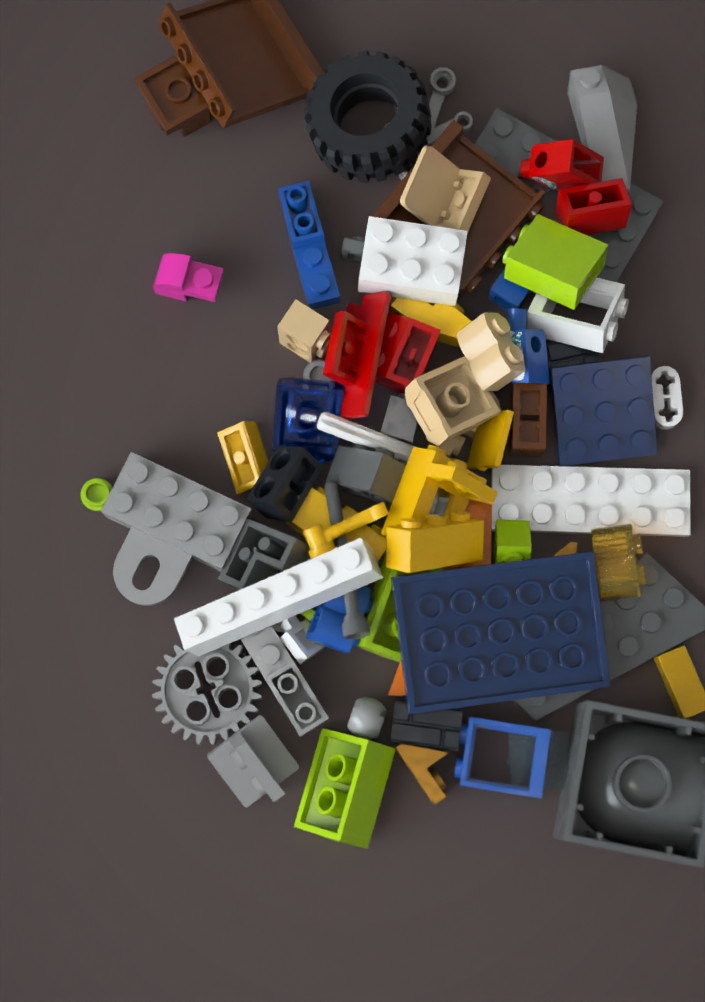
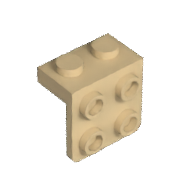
(442, 192)

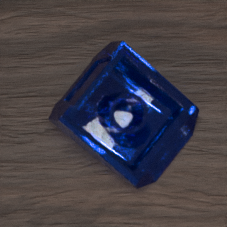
(297, 413)

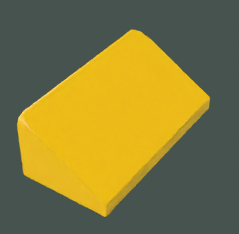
(243, 454)
(681, 682)

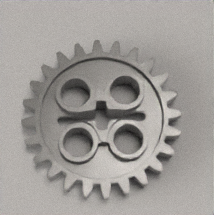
(179, 701)

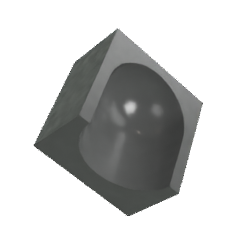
(634, 784)

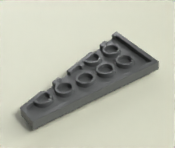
(637, 630)

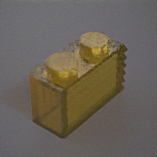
(617, 562)

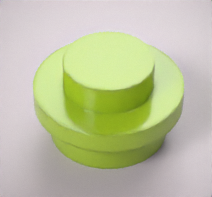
(95, 493)

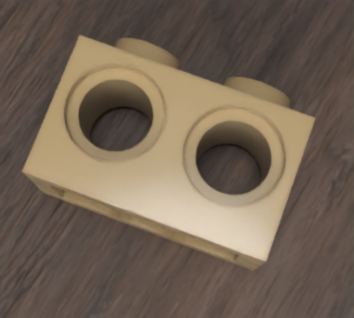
(304, 332)

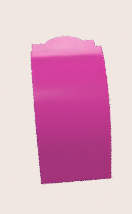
(183, 277)

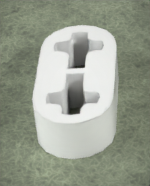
(673, 397)

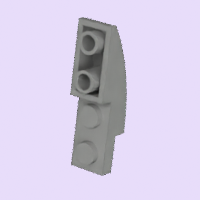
(285, 679)

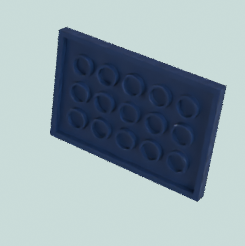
(500, 632)

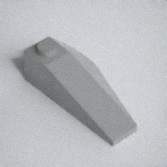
(605, 117)

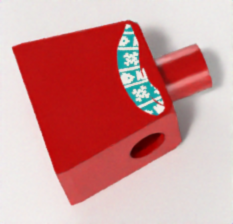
(562, 165)

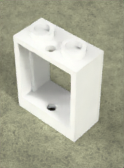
(601, 294)

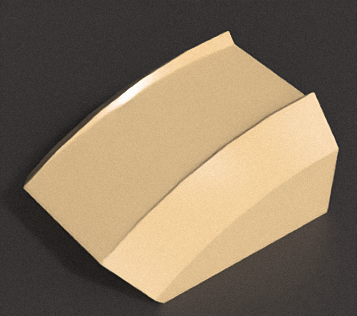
(450, 402)

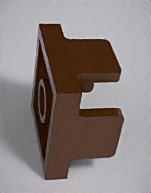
(173, 98)

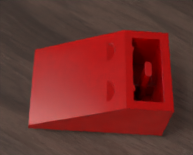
(404, 349)

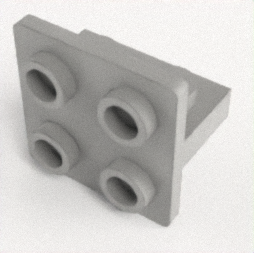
(253, 762)

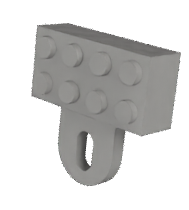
(170, 522)

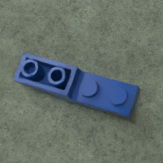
(309, 245)

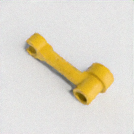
(321, 539)

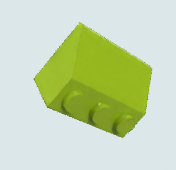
(382, 617)
(344, 788)

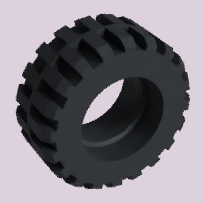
(363, 80)

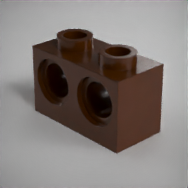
(528, 423)

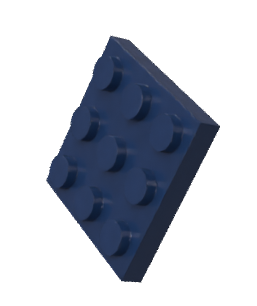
(603, 410)

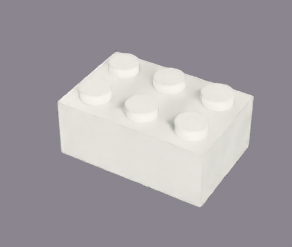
(412, 260)

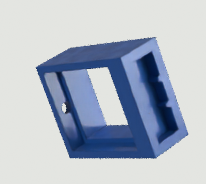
(539, 758)

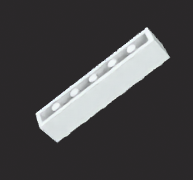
(278, 597)

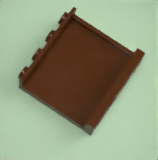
(241, 56)
(499, 215)

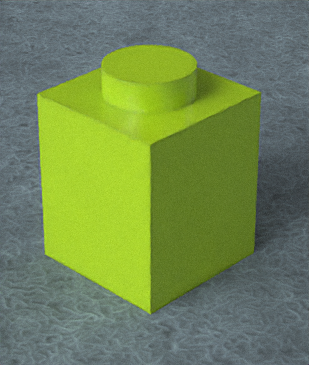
(512, 541)

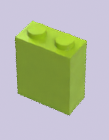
(555, 261)

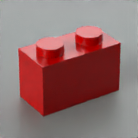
(594, 207)

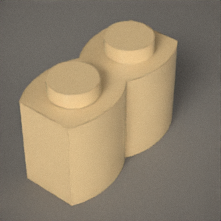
(491, 351)

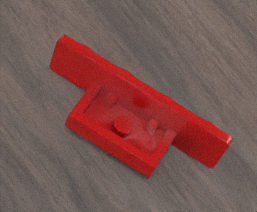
(356, 351)

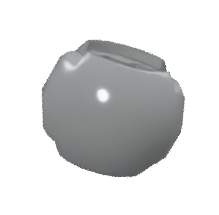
(367, 718)

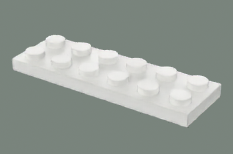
(592, 498)

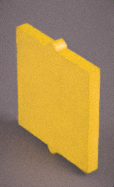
(490, 442)

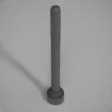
(354, 624)

